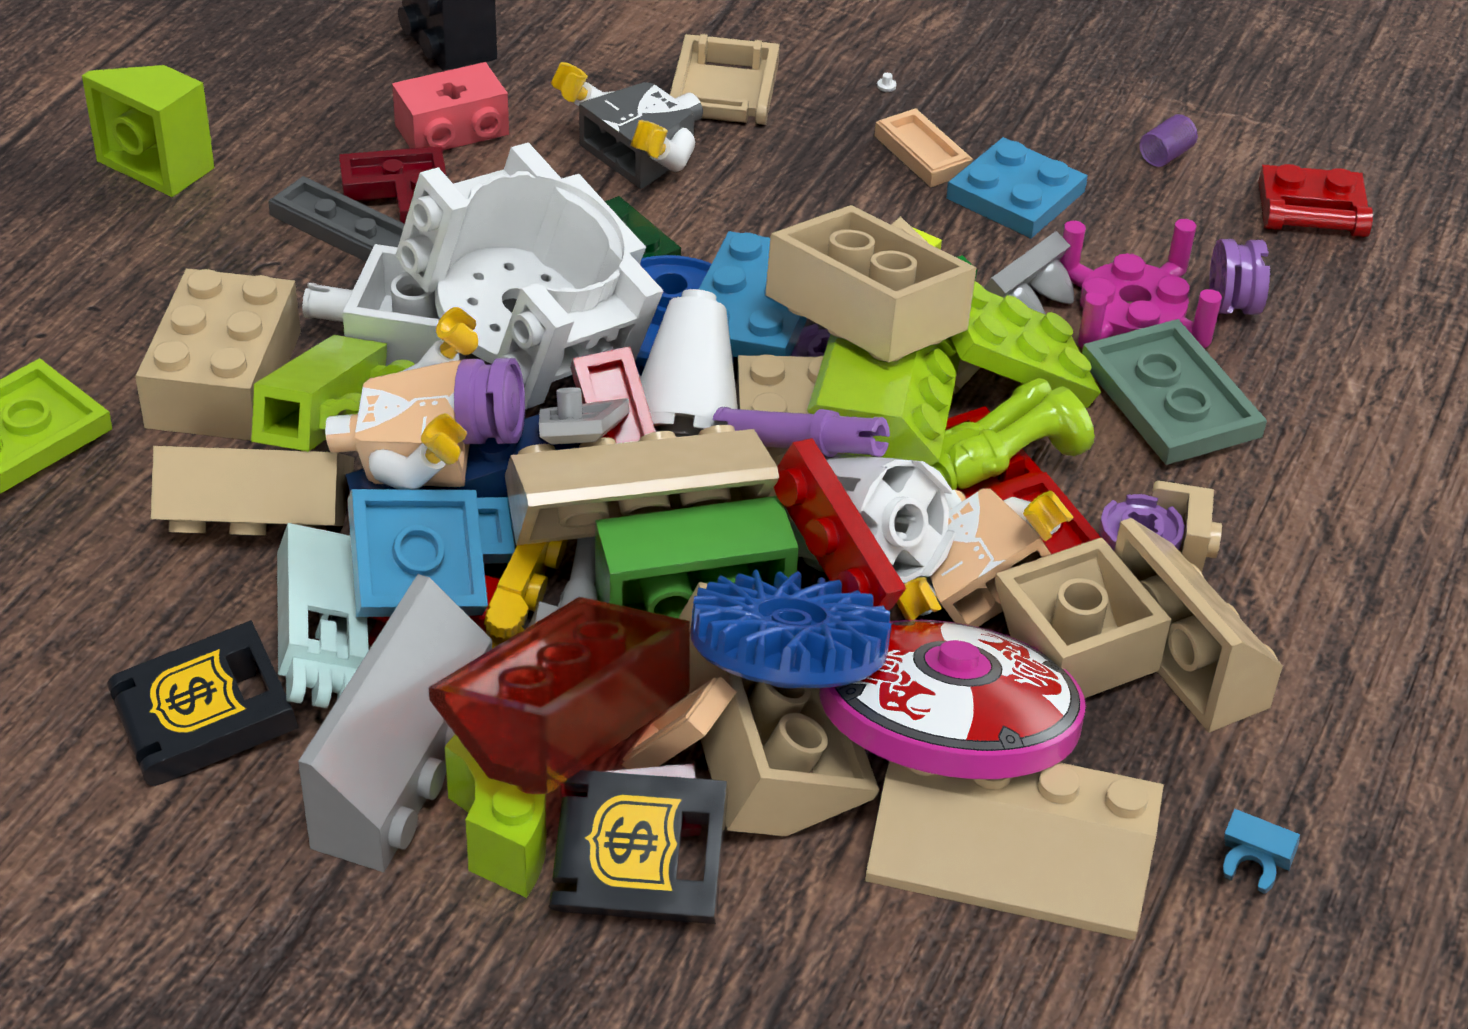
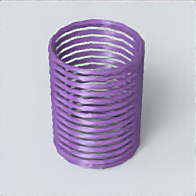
(1160, 132)

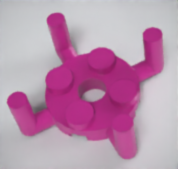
(1155, 292)

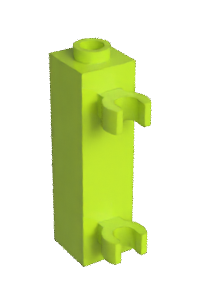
(320, 383)

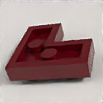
(388, 174)

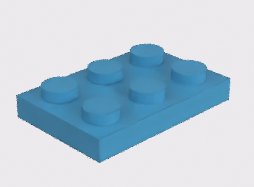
(739, 282)

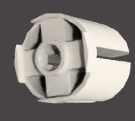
(902, 508)

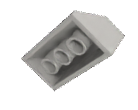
(383, 736)

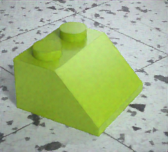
(150, 125)

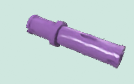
(827, 428)

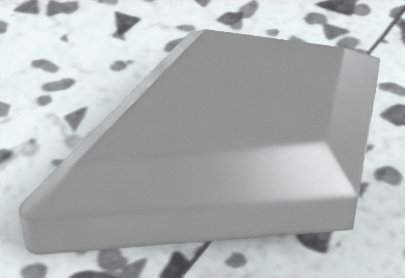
(577, 421)

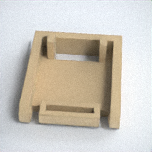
(723, 90)

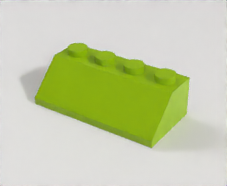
(907, 392)

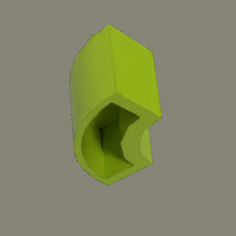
(502, 823)

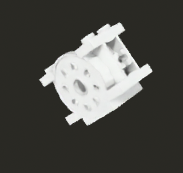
(534, 242)

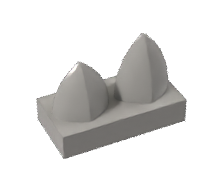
(1036, 270)

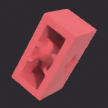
(451, 108)

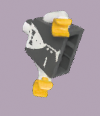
(632, 129)

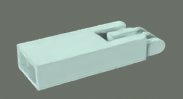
(317, 577)

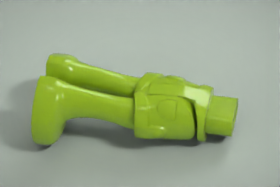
(1031, 413)

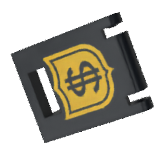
(189, 709)
(627, 842)

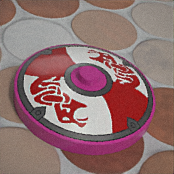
(961, 703)

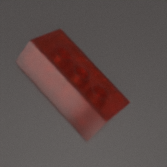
(565, 691)

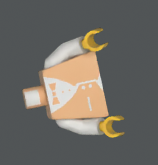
(408, 417)
(987, 540)

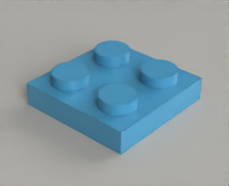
(1016, 187)
(414, 534)

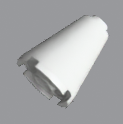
(690, 365)

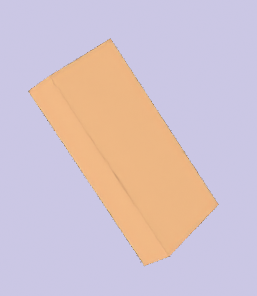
(922, 147)
(680, 725)

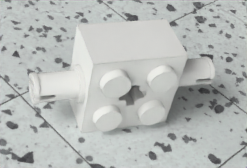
(381, 307)

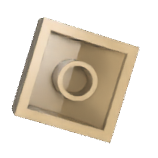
(1086, 615)

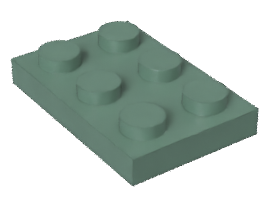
(1173, 391)

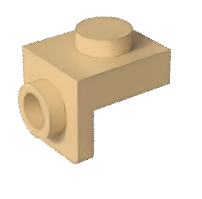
(1195, 506)

